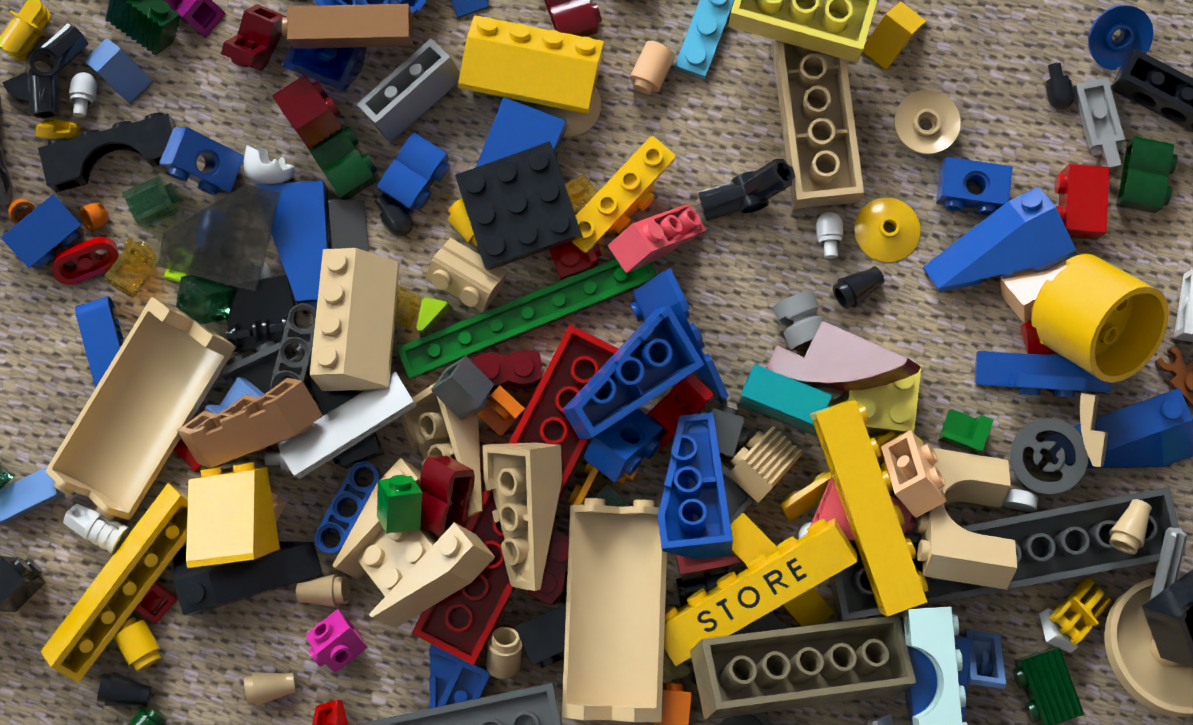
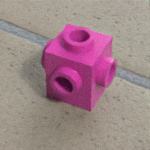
(335, 642)

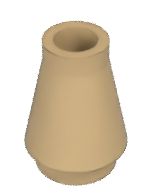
(1131, 528)
(324, 591)
(266, 687)

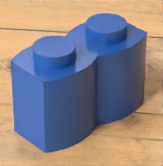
(414, 172)

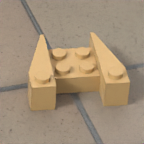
(410, 565)

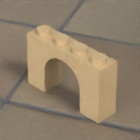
(954, 552)

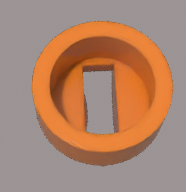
(17, 204)
(94, 216)

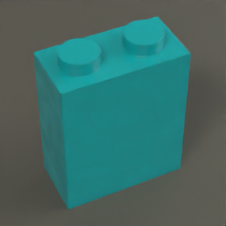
(782, 398)

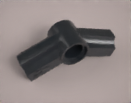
(43, 86)
(747, 191)

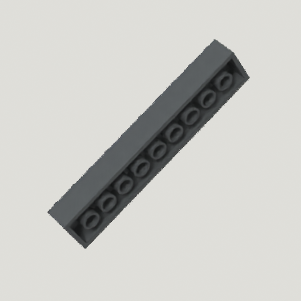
(1048, 549)

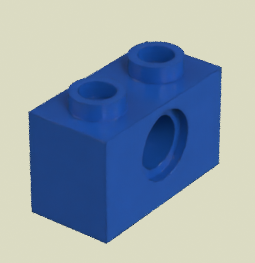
(220, 161)
(990, 177)
(624, 445)

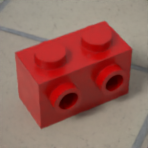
(1083, 200)

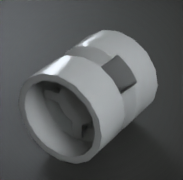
(800, 318)

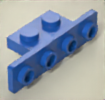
(1035, 372)

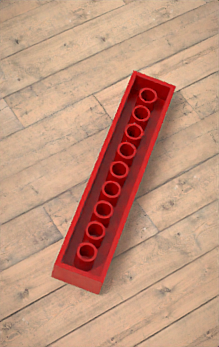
(471, 614)

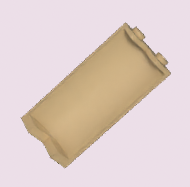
(138, 408)
(614, 613)

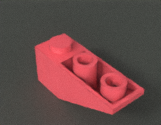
(656, 237)

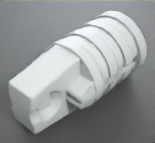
(96, 528)

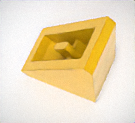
(892, 35)

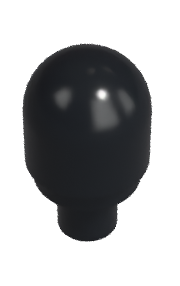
(1059, 88)
(394, 216)

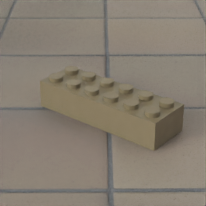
(801, 666)

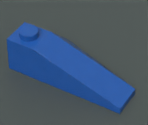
(1012, 239)
(665, 291)
(1140, 435)

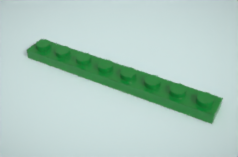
(520, 316)

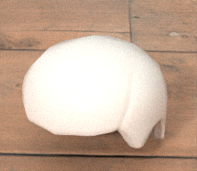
(262, 170)

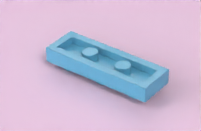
(703, 37)

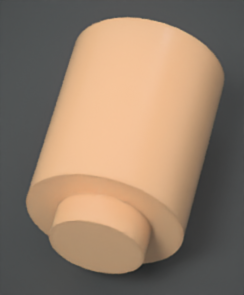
(652, 67)

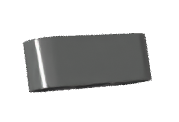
(294, 335)

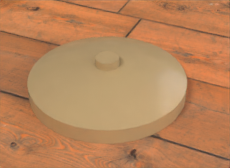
(1136, 660)

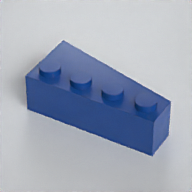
(639, 371)

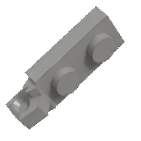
(1100, 121)

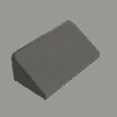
(348, 224)

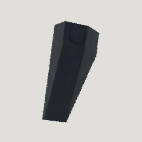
(222, 584)

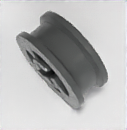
(1027, 439)

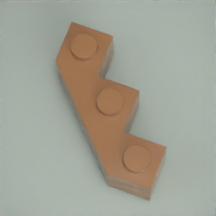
(250, 424)

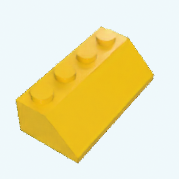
(530, 64)

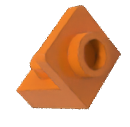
(501, 411)

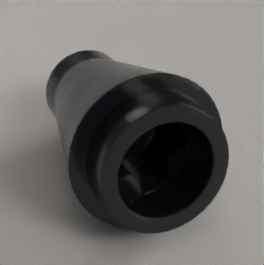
(857, 287)
(122, 691)

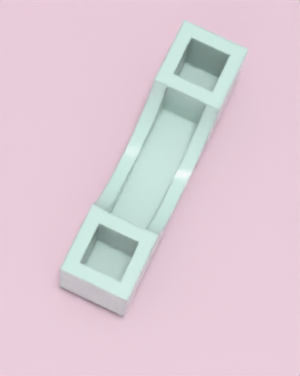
(933, 634)

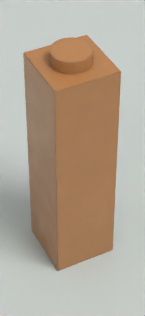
(348, 26)

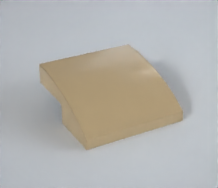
(1094, 440)

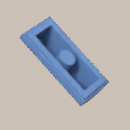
(27, 496)

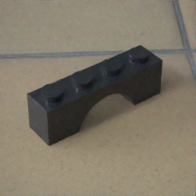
(70, 161)

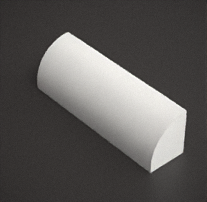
(346, 426)

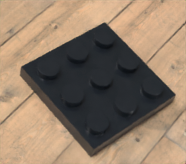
(518, 206)

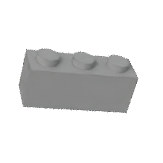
(410, 90)

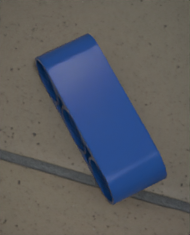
(100, 334)
(348, 490)

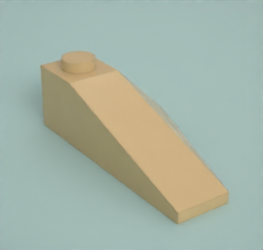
(441, 433)
(526, 496)

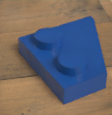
(454, 679)

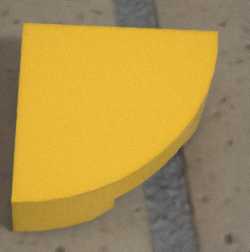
(51, 126)

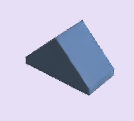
(118, 70)
(986, 660)

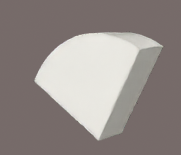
(1053, 635)

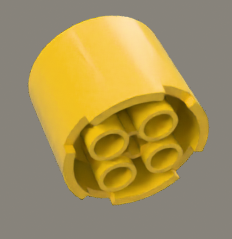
(1100, 318)

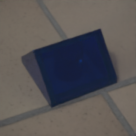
(327, 65)

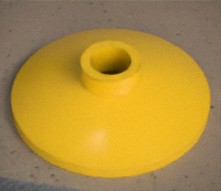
(876, 241)

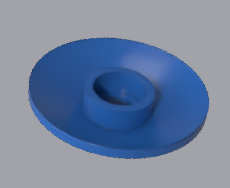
(1135, 33)

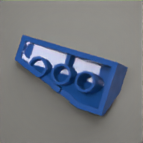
(694, 501)

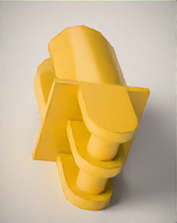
(25, 30)
(1080, 610)

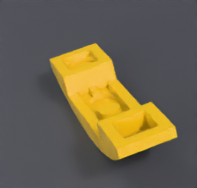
(751, 542)

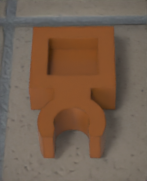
(1181, 373)

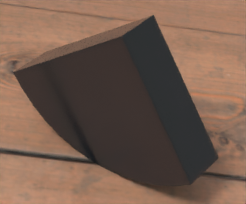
(18, 87)

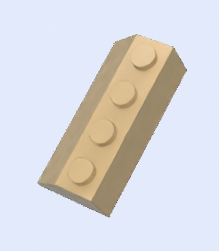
(354, 320)

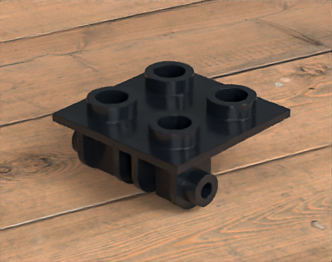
(259, 314)

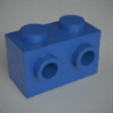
(41, 232)

